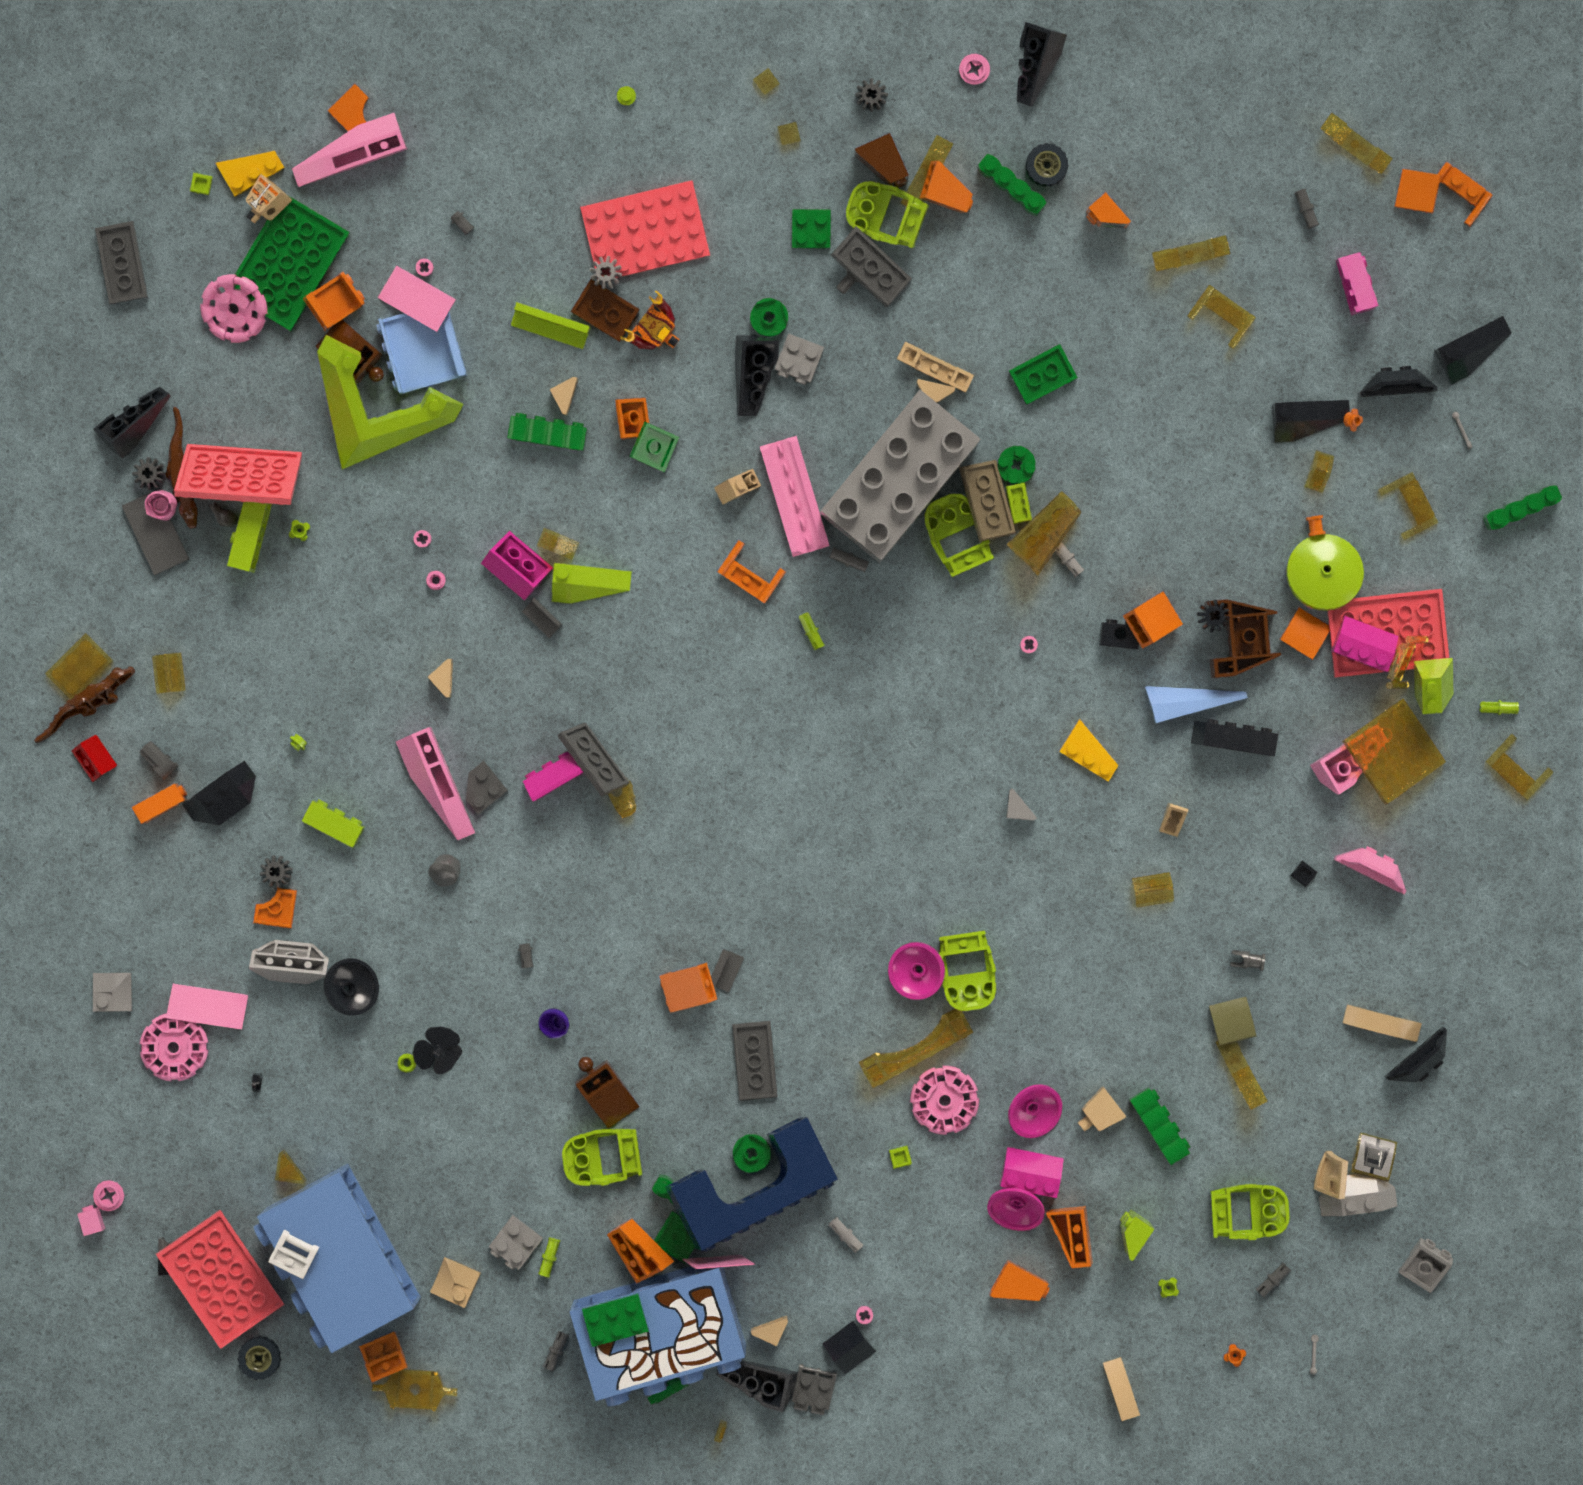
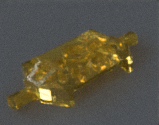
(399, 1394)

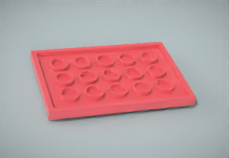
(647, 229)
(238, 474)
(1400, 614)
(220, 1279)

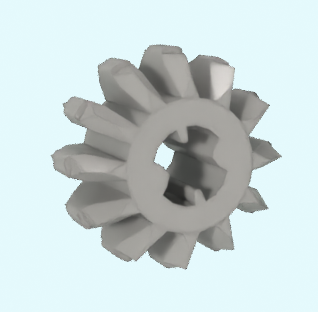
(606, 279)

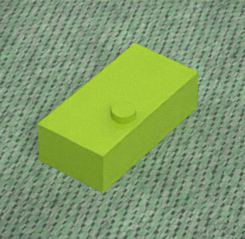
(249, 536)

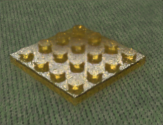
(1394, 751)

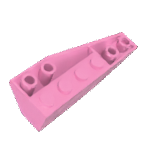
(353, 149)
(432, 777)

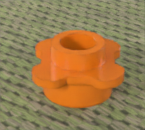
(1353, 420)
(1236, 1361)

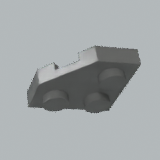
(483, 787)

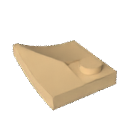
(1332, 1175)
(455, 1282)

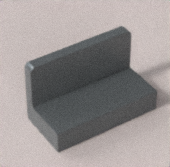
(542, 618)
(726, 970)

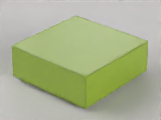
(201, 184)
(900, 1157)

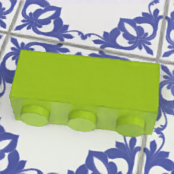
(333, 822)

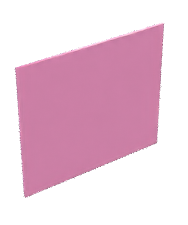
(718, 1261)

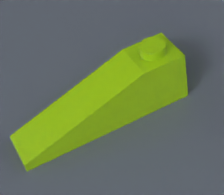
(584, 583)

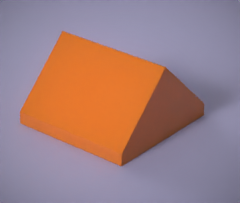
(631, 416)

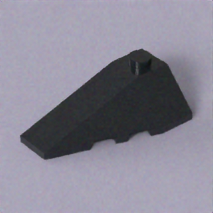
(1041, 53)

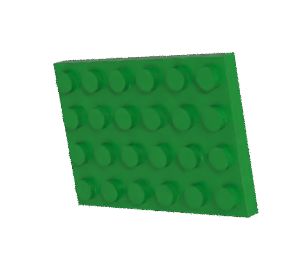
(291, 260)

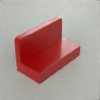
(94, 757)

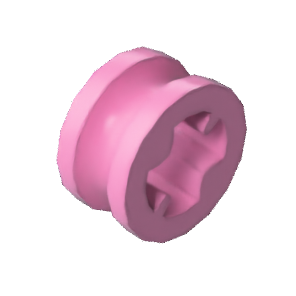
(430, 267)
(425, 533)
(1022, 644)
(866, 1320)

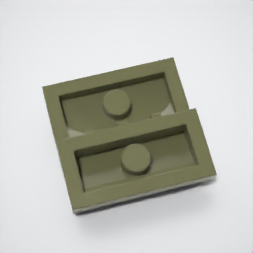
(1232, 1021)

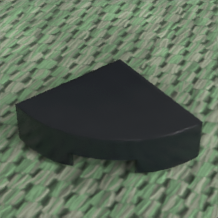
(256, 1082)

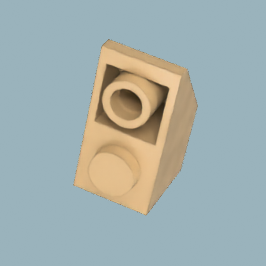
(737, 486)

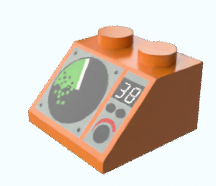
(1106, 213)

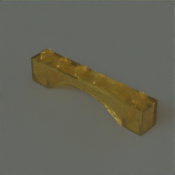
(884, 1066)

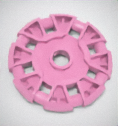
(226, 316)
(171, 1059)
(944, 1088)

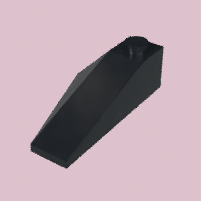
(1469, 351)
(753, 365)
(1301, 419)
(127, 429)
(764, 1383)

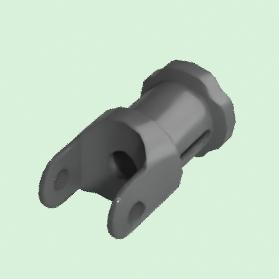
(1249, 960)

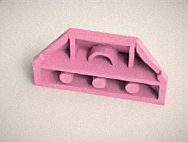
(1373, 866)

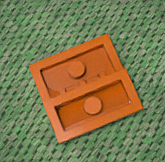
(1305, 633)
(383, 1356)

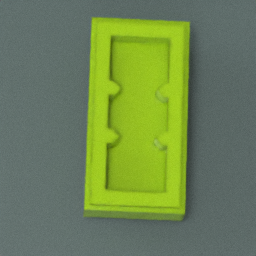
(1018, 503)

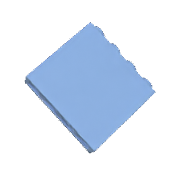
(419, 353)

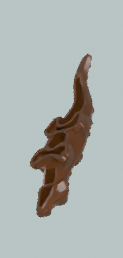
(188, 508)
(88, 700)

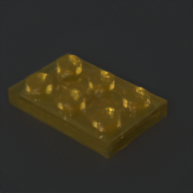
(79, 666)

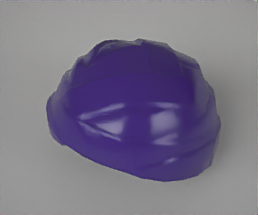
(553, 1023)

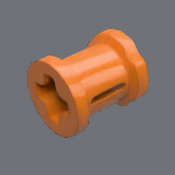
(1315, 525)

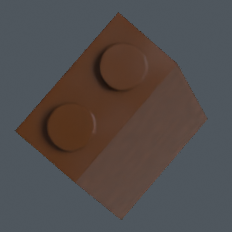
(883, 160)

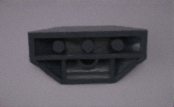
(1397, 382)
(223, 796)
(1421, 1060)

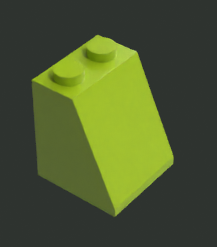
(1433, 684)

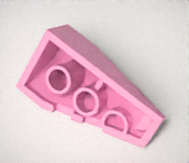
(1337, 770)

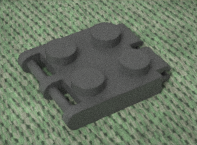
(813, 1390)

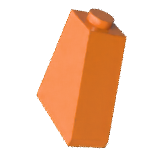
(945, 189)
(160, 803)
(1019, 1284)

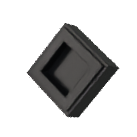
(1303, 873)

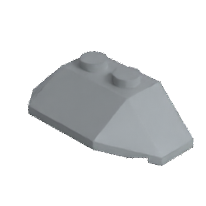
(289, 962)
(1361, 1196)

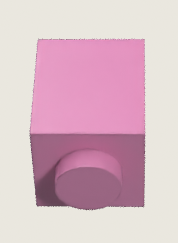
(91, 1220)

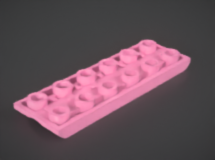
(794, 496)

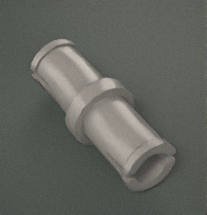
(1069, 560)
(845, 1234)

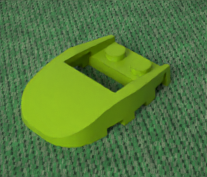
(868, 208)
(946, 518)
(974, 989)
(583, 1159)
(1268, 1211)

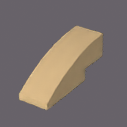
(1121, 1389)

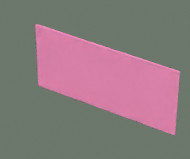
(416, 298)
(207, 1006)

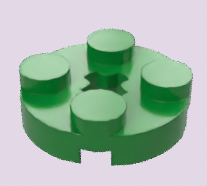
(775, 308)
(1027, 467)
(754, 1163)

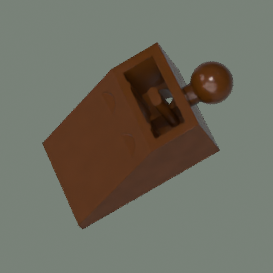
(347, 335)
(607, 1094)

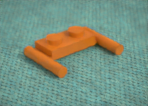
(1465, 188)
(746, 579)

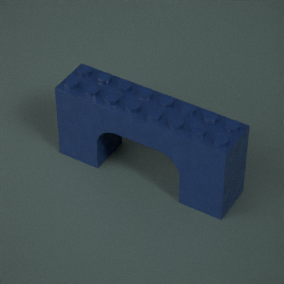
(802, 1173)

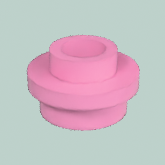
(431, 575)

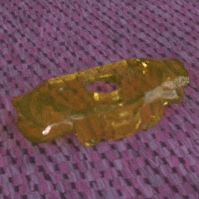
(625, 802)

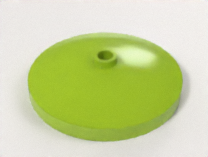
(1320, 588)

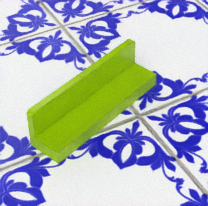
(550, 325)

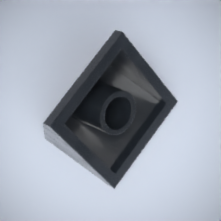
(848, 1347)

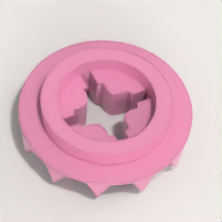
(976, 60)
(100, 1192)

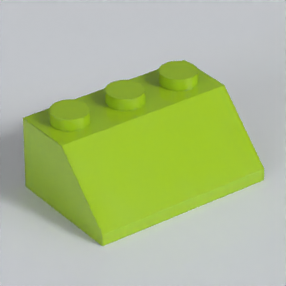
(1134, 1232)

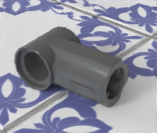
(161, 763)

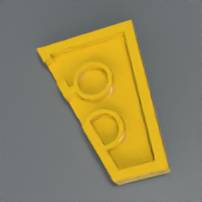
(244, 171)
(1088, 752)

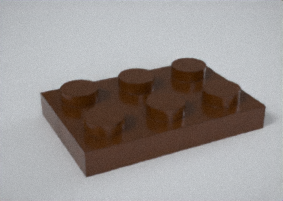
(605, 310)

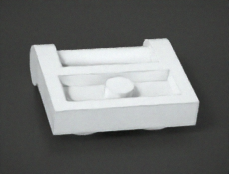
(290, 1260)

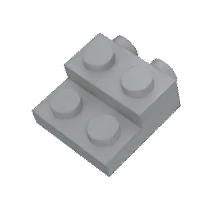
(798, 359)
(515, 1243)
(1426, 1264)

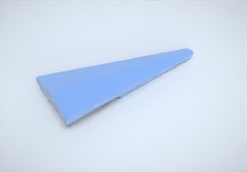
(1176, 702)

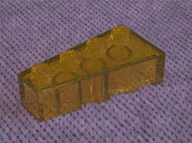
(1044, 533)

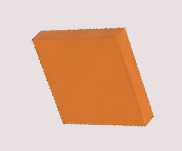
(1417, 191)

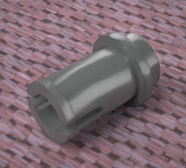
(461, 222)
(525, 955)

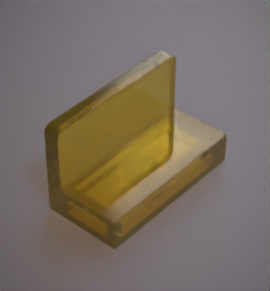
(168, 673)
(1153, 889)

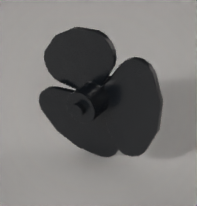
(443, 1049)

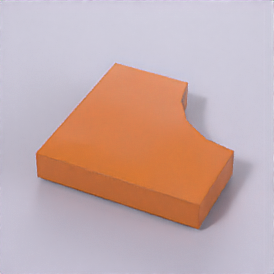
(350, 108)
(278, 910)

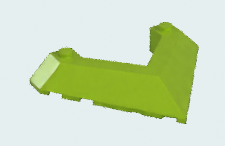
(363, 437)

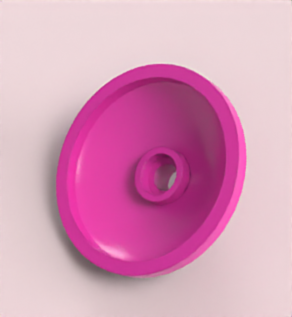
(904, 972)
(1040, 1117)
(1015, 1209)

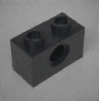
(1108, 638)

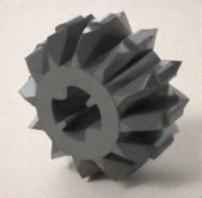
(873, 88)
(152, 466)
(275, 878)

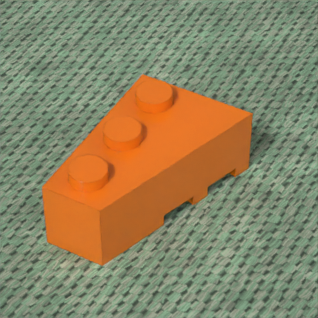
(1073, 1233)
(638, 1251)

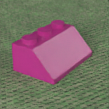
(516, 565)
(1365, 644)
(551, 776)
(1032, 1172)

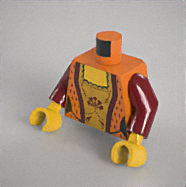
(654, 327)

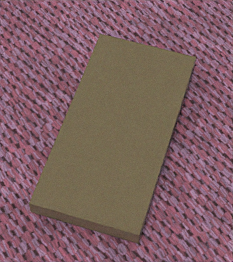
(987, 500)

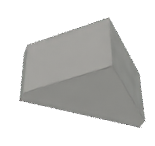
(1017, 808)

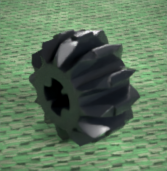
(1210, 609)

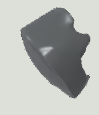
(445, 870)

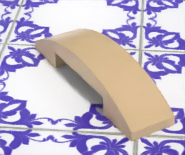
(935, 367)
(1382, 1023)

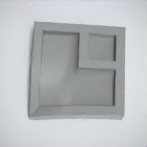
(112, 992)

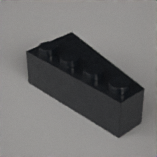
(1234, 738)

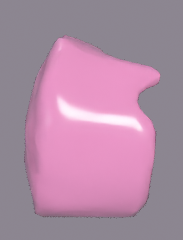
(161, 505)

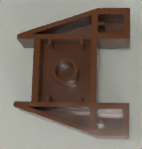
(1246, 637)

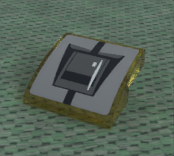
(1374, 1157)

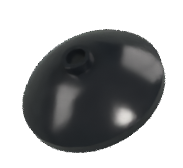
(361, 982)

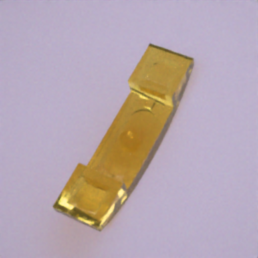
(1355, 144)
(937, 152)
(1191, 253)
(1242, 1075)

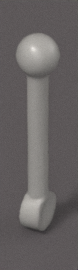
(1455, 415)
(1313, 1370)

